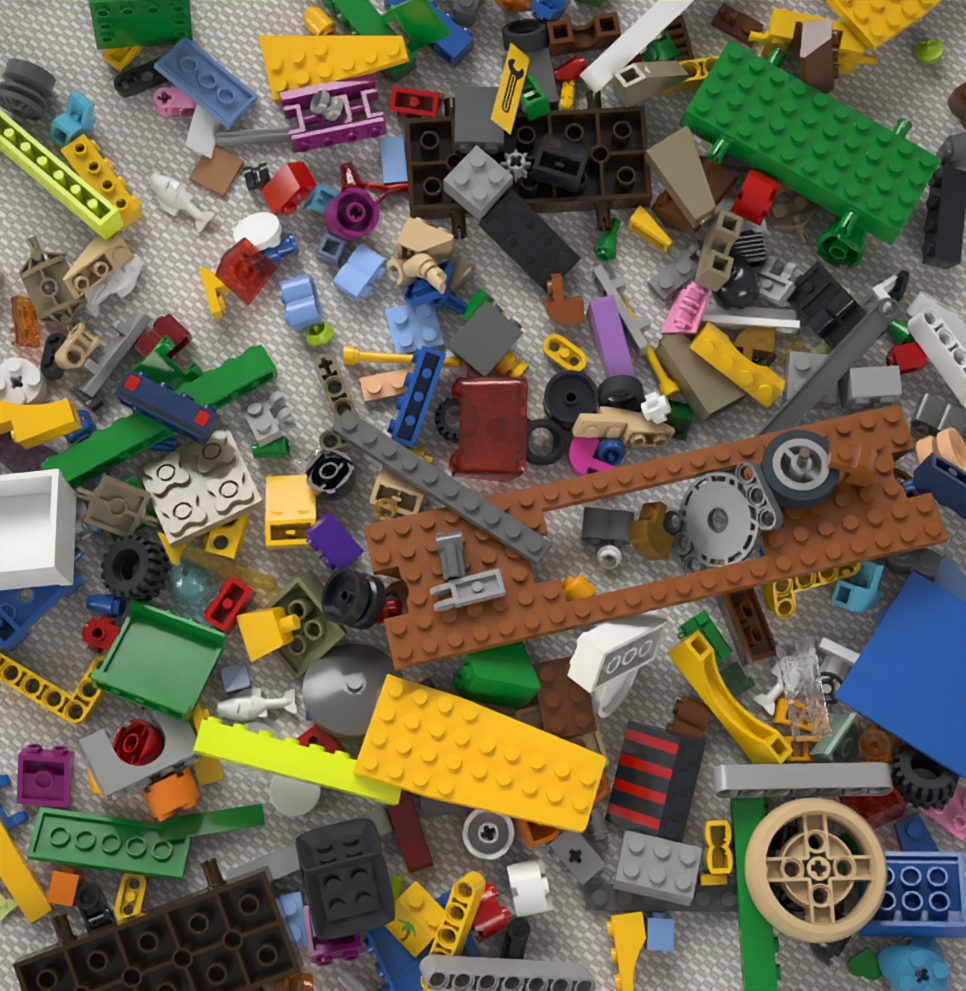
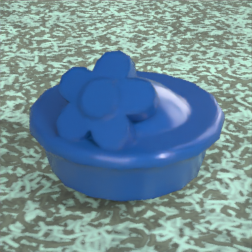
(610, 451)

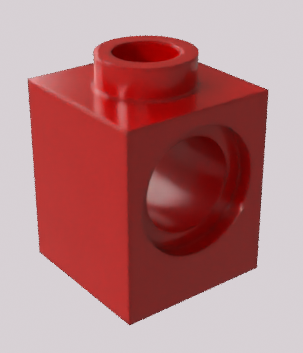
(908, 357)

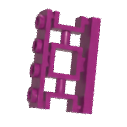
(337, 131)

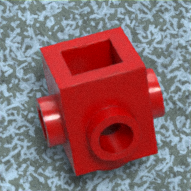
(92, 631)

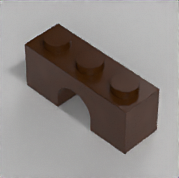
(595, 35)

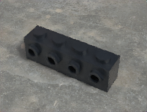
(945, 218)

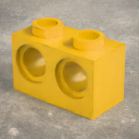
(234, 534)

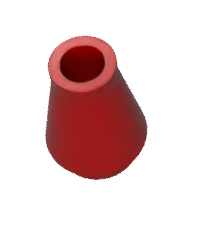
(570, 70)

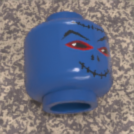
(84, 433)

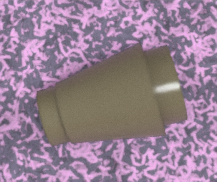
(461, 274)

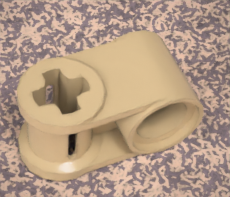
(79, 344)

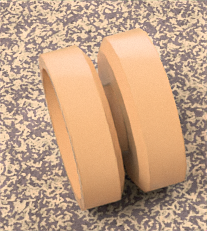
(946, 445)

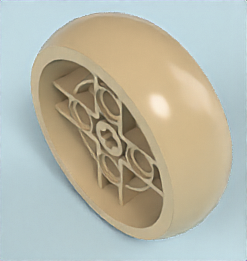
(819, 918)

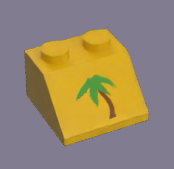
(415, 919)

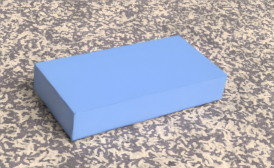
(393, 160)

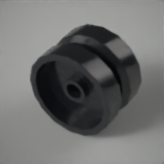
(568, 385)
(353, 598)

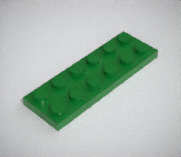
(107, 844)

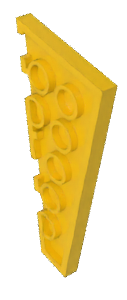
(316, 60)

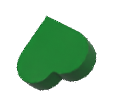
(864, 964)

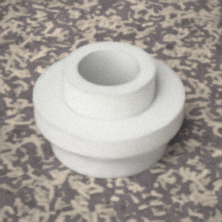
(610, 561)

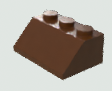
(819, 54)
(719, 181)

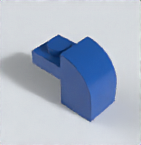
(549, 9)

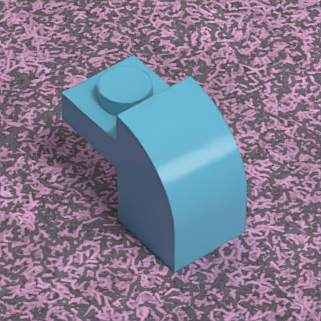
(74, 122)
(862, 592)

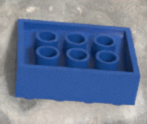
(921, 897)

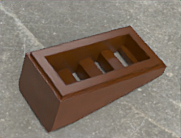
(678, 28)

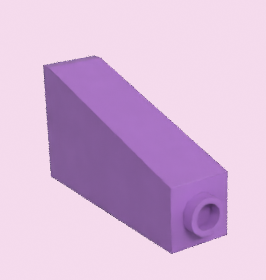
(609, 338)

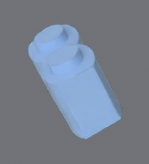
(359, 273)

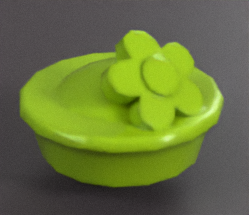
(929, 51)
(319, 334)

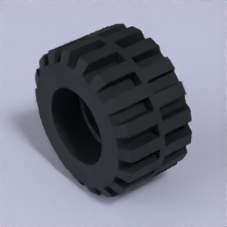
(120, 564)
(919, 790)

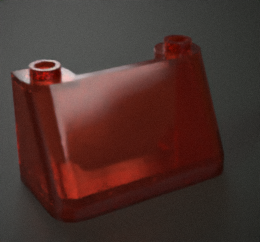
(490, 428)

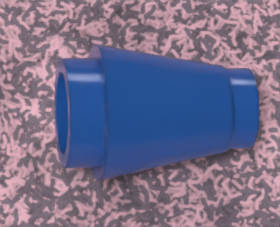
(106, 604)

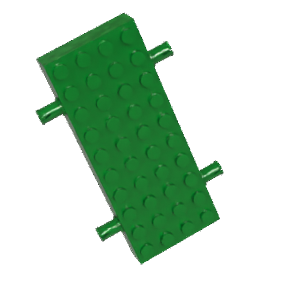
(810, 142)

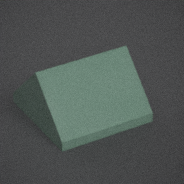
(843, 743)

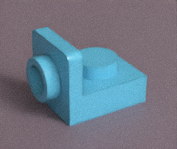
(319, 199)

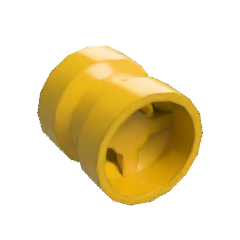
(512, 366)

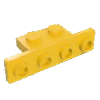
(207, 768)

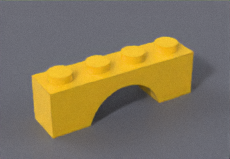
(754, 379)

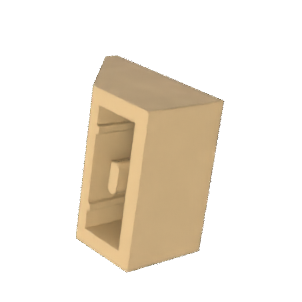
(420, 237)
(406, 495)

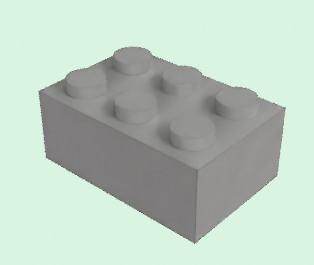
(657, 868)

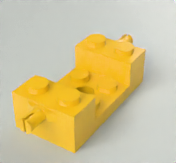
(786, 28)

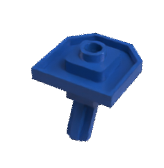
(422, 292)

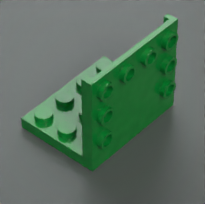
(140, 22)

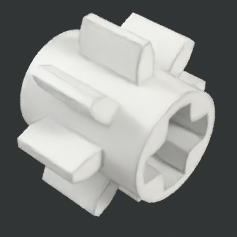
(656, 407)

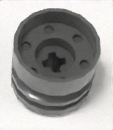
(25, 89)

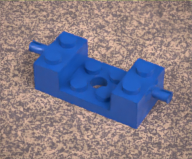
(19, 616)

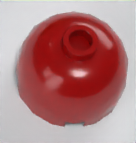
(138, 743)

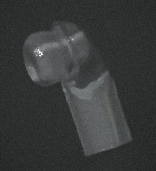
(301, 465)

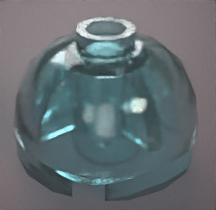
(191, 583)

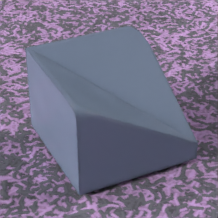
(331, 249)
(235, 678)

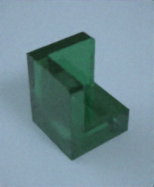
(735, 679)

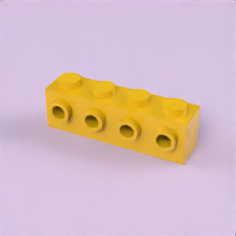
(97, 172)

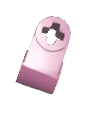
(177, 102)

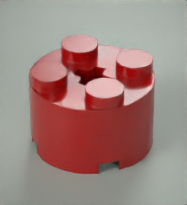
(755, 196)
(489, 916)

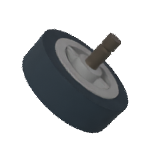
(798, 469)

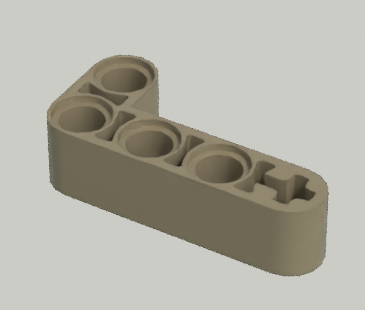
(335, 401)

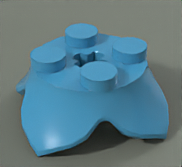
(901, 962)

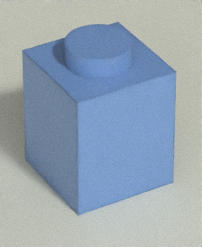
(659, 932)

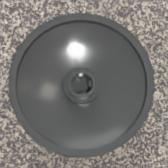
(345, 688)

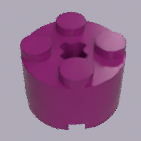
(360, 205)

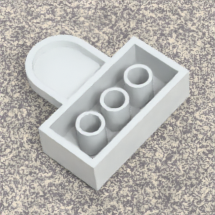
(611, 656)

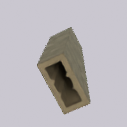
(683, 177)
(699, 382)

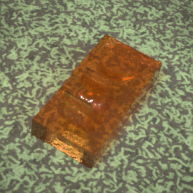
(25, 323)

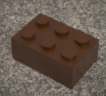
(561, 702)

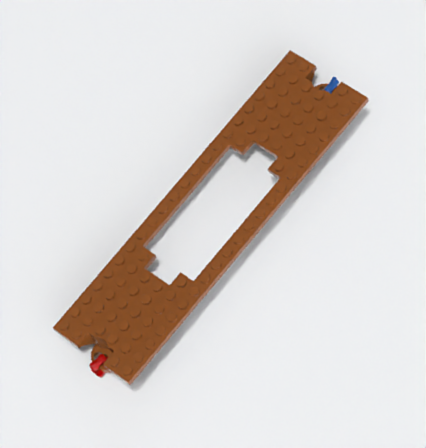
(842, 531)

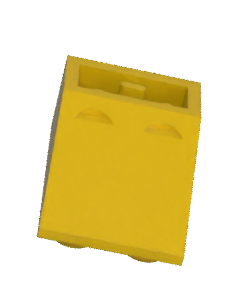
(289, 512)

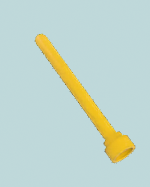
(352, 355)
(666, 385)

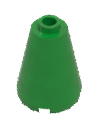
(841, 250)

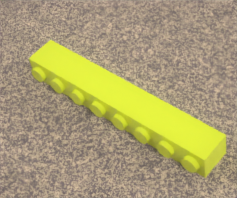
(58, 179)
(289, 760)

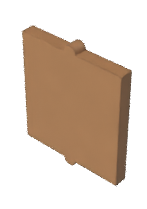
(217, 172)

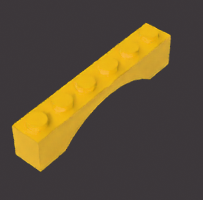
(697, 663)
(628, 937)

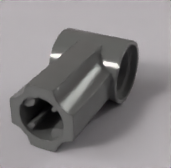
(450, 550)

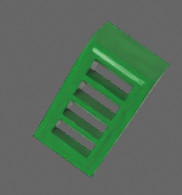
(533, 99)

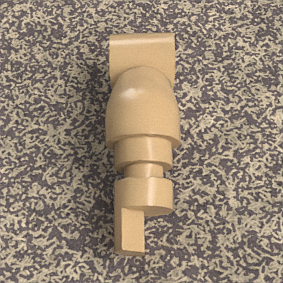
(420, 266)

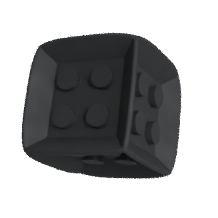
(345, 878)

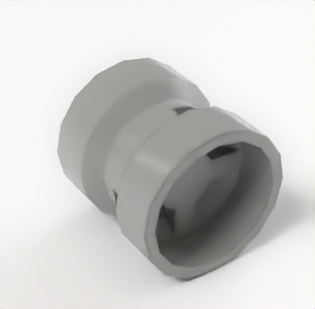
(327, 105)

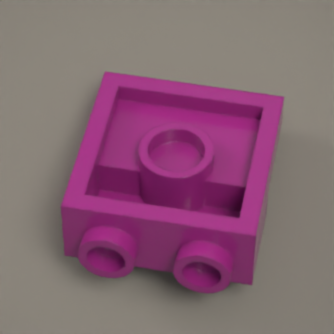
(45, 776)
(325, 950)

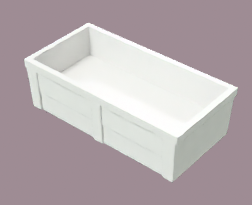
(36, 530)

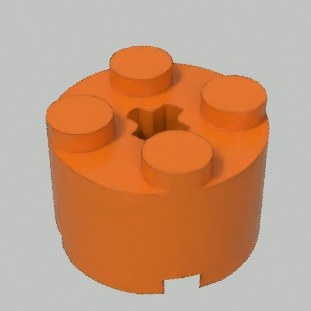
(171, 793)

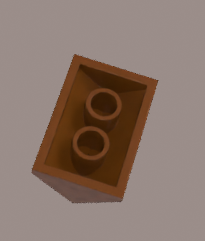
(747, 626)

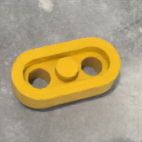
(566, 352)
(130, 896)

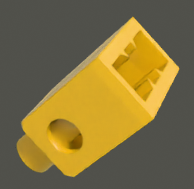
(266, 630)

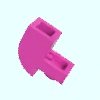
(581, 457)

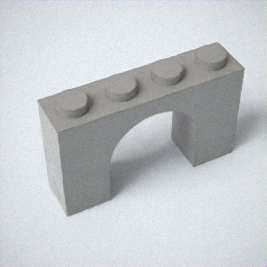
(117, 777)

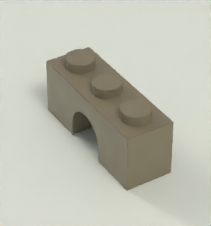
(714, 262)

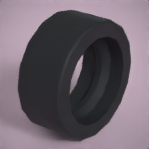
(526, 35)
(621, 384)
(558, 437)

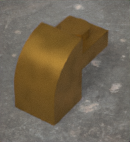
(756, 342)
(648, 536)

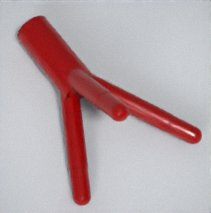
(388, 189)

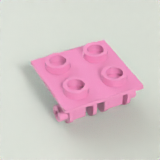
(687, 310)
(951, 816)

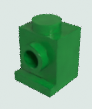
(660, 50)

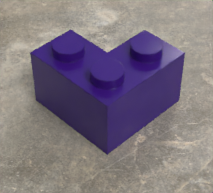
(333, 543)

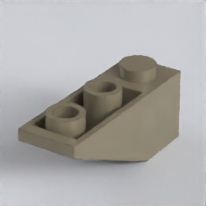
(646, 79)

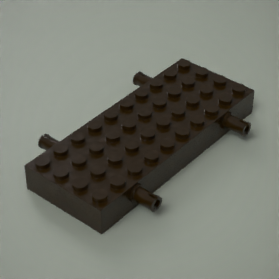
(612, 178)
(206, 941)

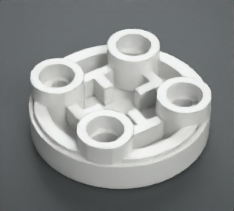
(260, 229)
(293, 796)

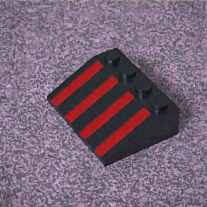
(655, 781)

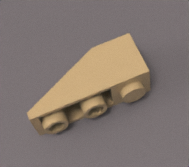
(96, 263)

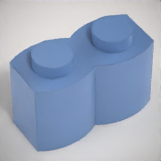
(301, 302)

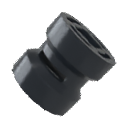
(252, 178)

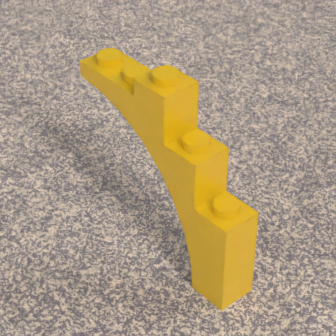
(38, 423)

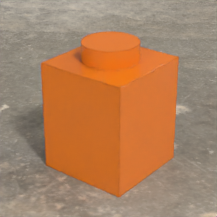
(64, 886)

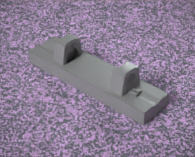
(631, 328)
(102, 369)

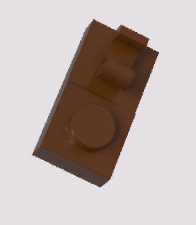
(736, 24)

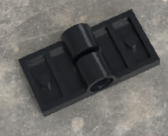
(528, 240)
(826, 305)

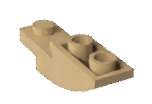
(623, 424)

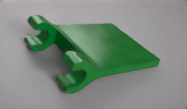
(418, 22)
(163, 369)

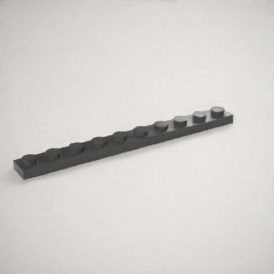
(442, 487)
(705, 899)

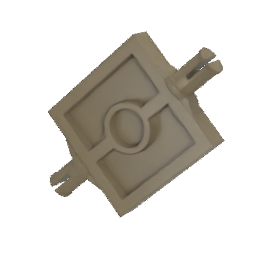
(116, 506)

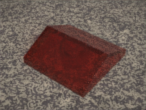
(244, 270)

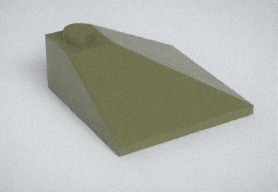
(316, 633)

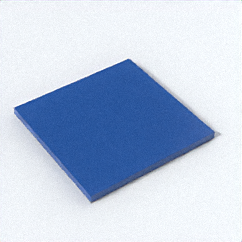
(916, 673)

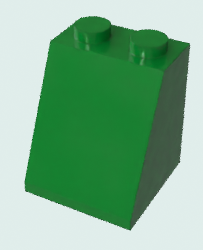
(498, 676)

